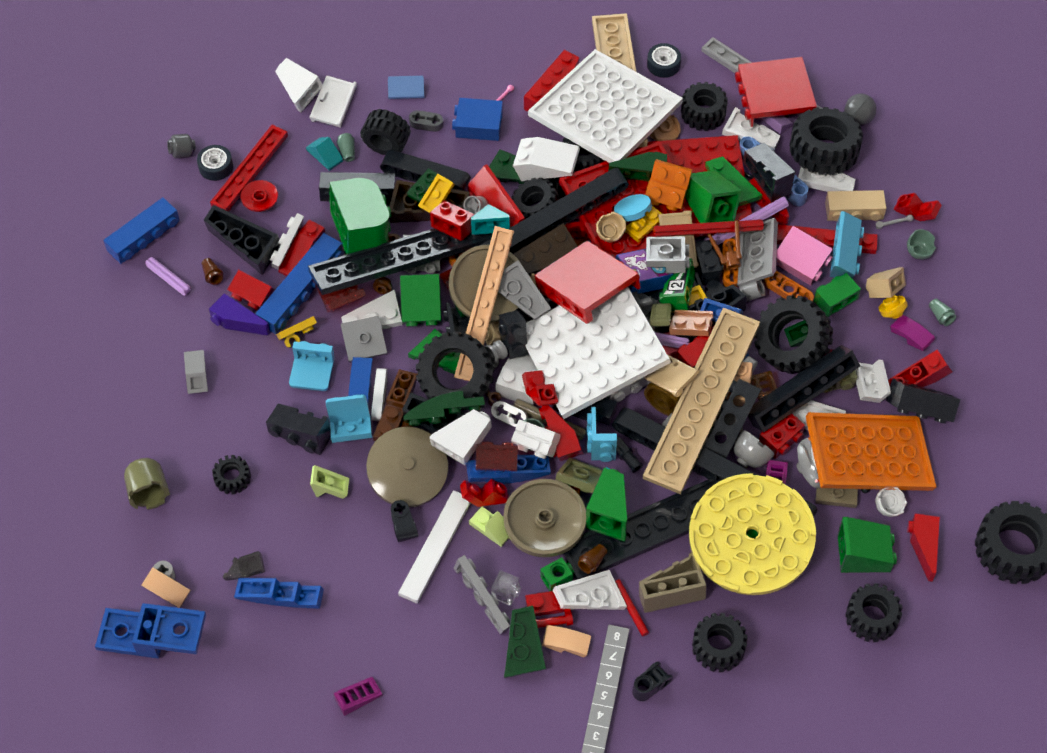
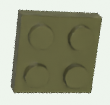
(579, 475)

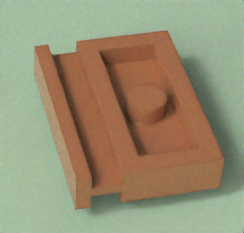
(691, 323)

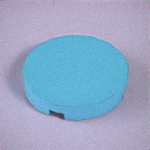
(633, 207)

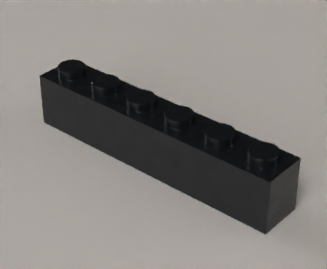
(803, 388)

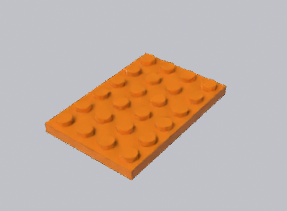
(870, 451)

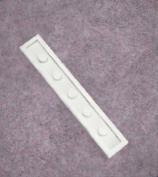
(434, 548)

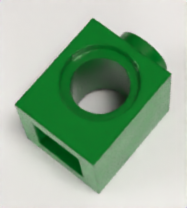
(561, 566)

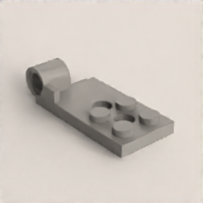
(754, 264)

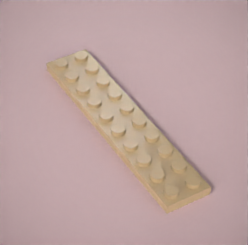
(614, 40)
(701, 401)

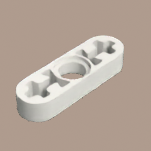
(379, 394)

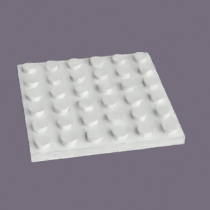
(605, 107)
(594, 357)

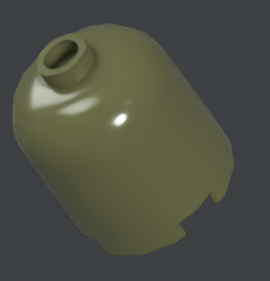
(145, 483)

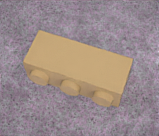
(860, 204)

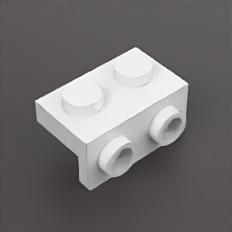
(872, 382)

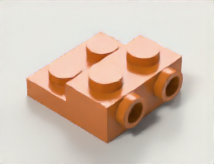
(668, 184)

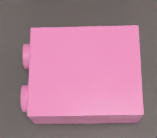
(803, 256)

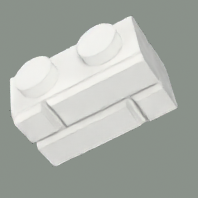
(535, 438)

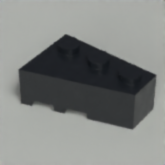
(923, 401)
(299, 428)

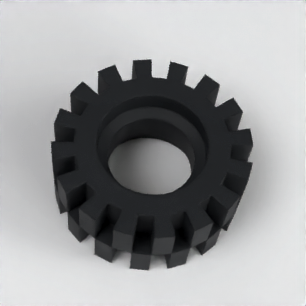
(229, 464)

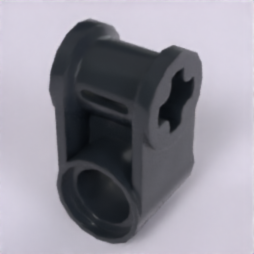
(403, 523)
(654, 679)

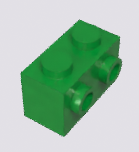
(837, 294)

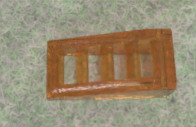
(765, 376)

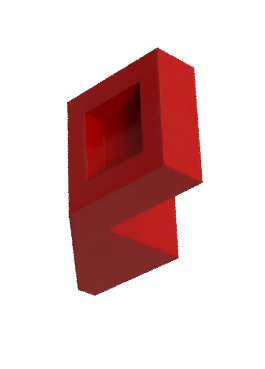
(911, 204)
(537, 390)
(490, 494)

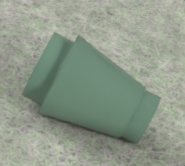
(347, 146)
(942, 312)

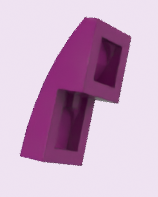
(914, 333)

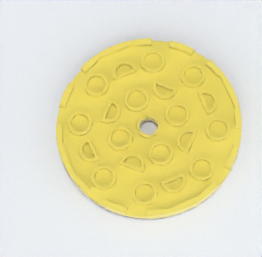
(745, 563)

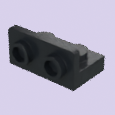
(455, 321)

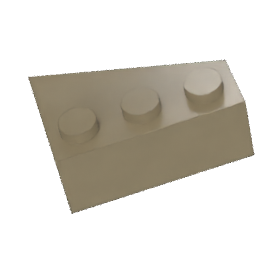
(673, 586)

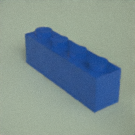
(141, 230)

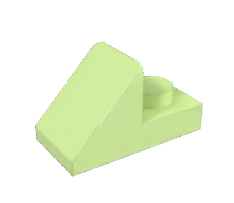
(328, 482)
(490, 525)

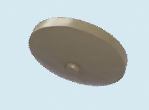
(465, 281)
(406, 467)
(544, 518)

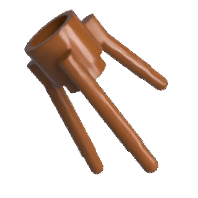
(731, 258)

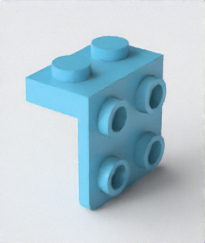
(311, 366)
(349, 418)
(600, 445)

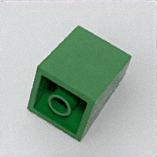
(712, 197)
(420, 299)
(607, 507)
(865, 546)

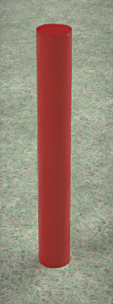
(632, 609)

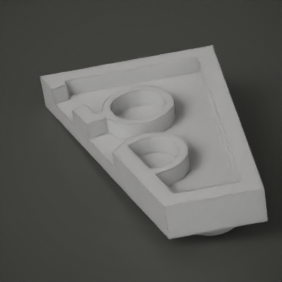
(522, 292)

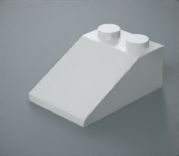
(545, 158)
(510, 380)

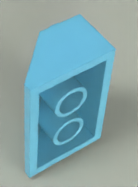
(846, 246)

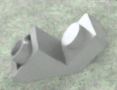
(195, 371)

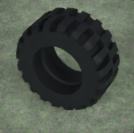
(823, 156)
(774, 320)
(448, 344)
(1002, 560)

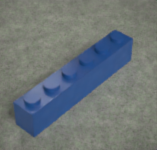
(297, 285)

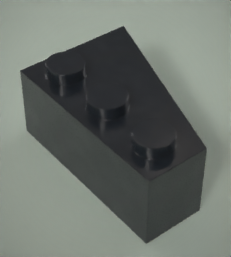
(769, 171)

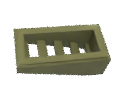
(661, 314)

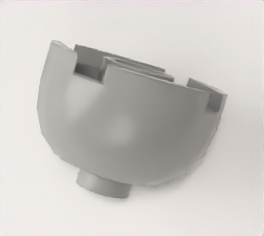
(751, 451)

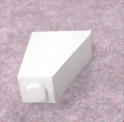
(299, 83)
(462, 435)

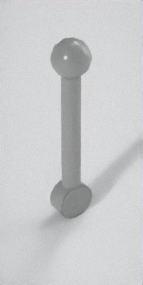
(879, 225)

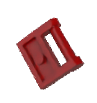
(547, 604)

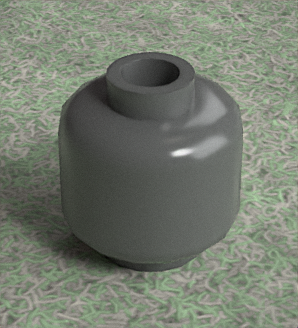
(181, 145)

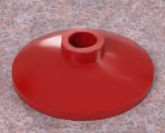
(259, 190)

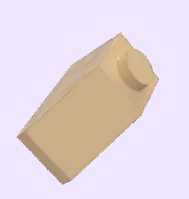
(886, 283)

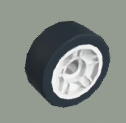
(663, 60)
(215, 154)

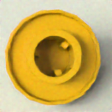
(893, 307)

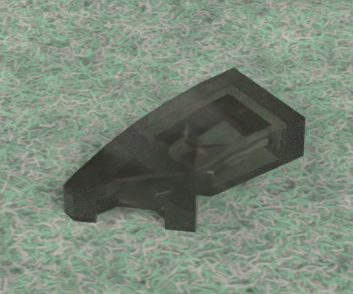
(245, 566)

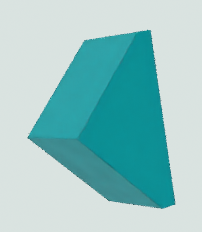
(325, 152)
(487, 219)

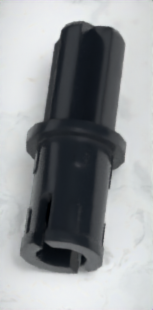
(627, 455)

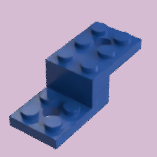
(150, 630)

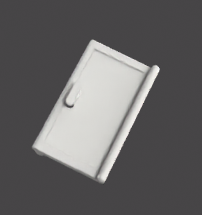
(336, 99)

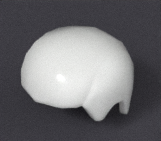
(890, 502)

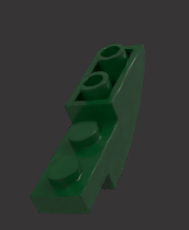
(435, 408)

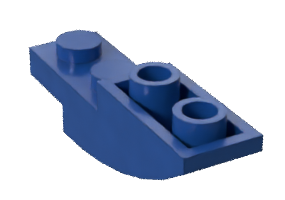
(528, 468)

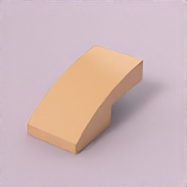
(166, 587)
(567, 640)

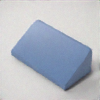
(405, 87)

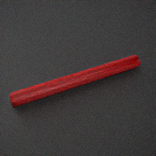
(707, 228)

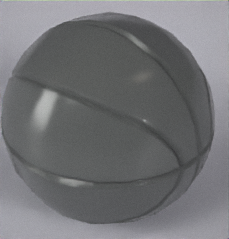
(861, 107)

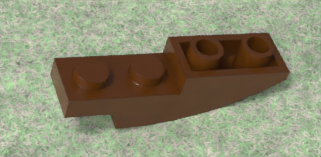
(396, 399)

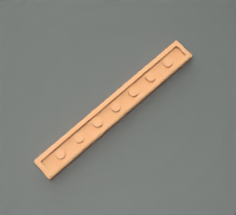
(486, 295)

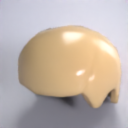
(611, 227)

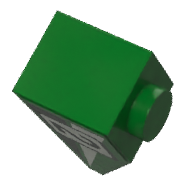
(679, 288)

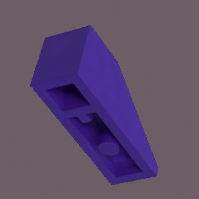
(236, 317)

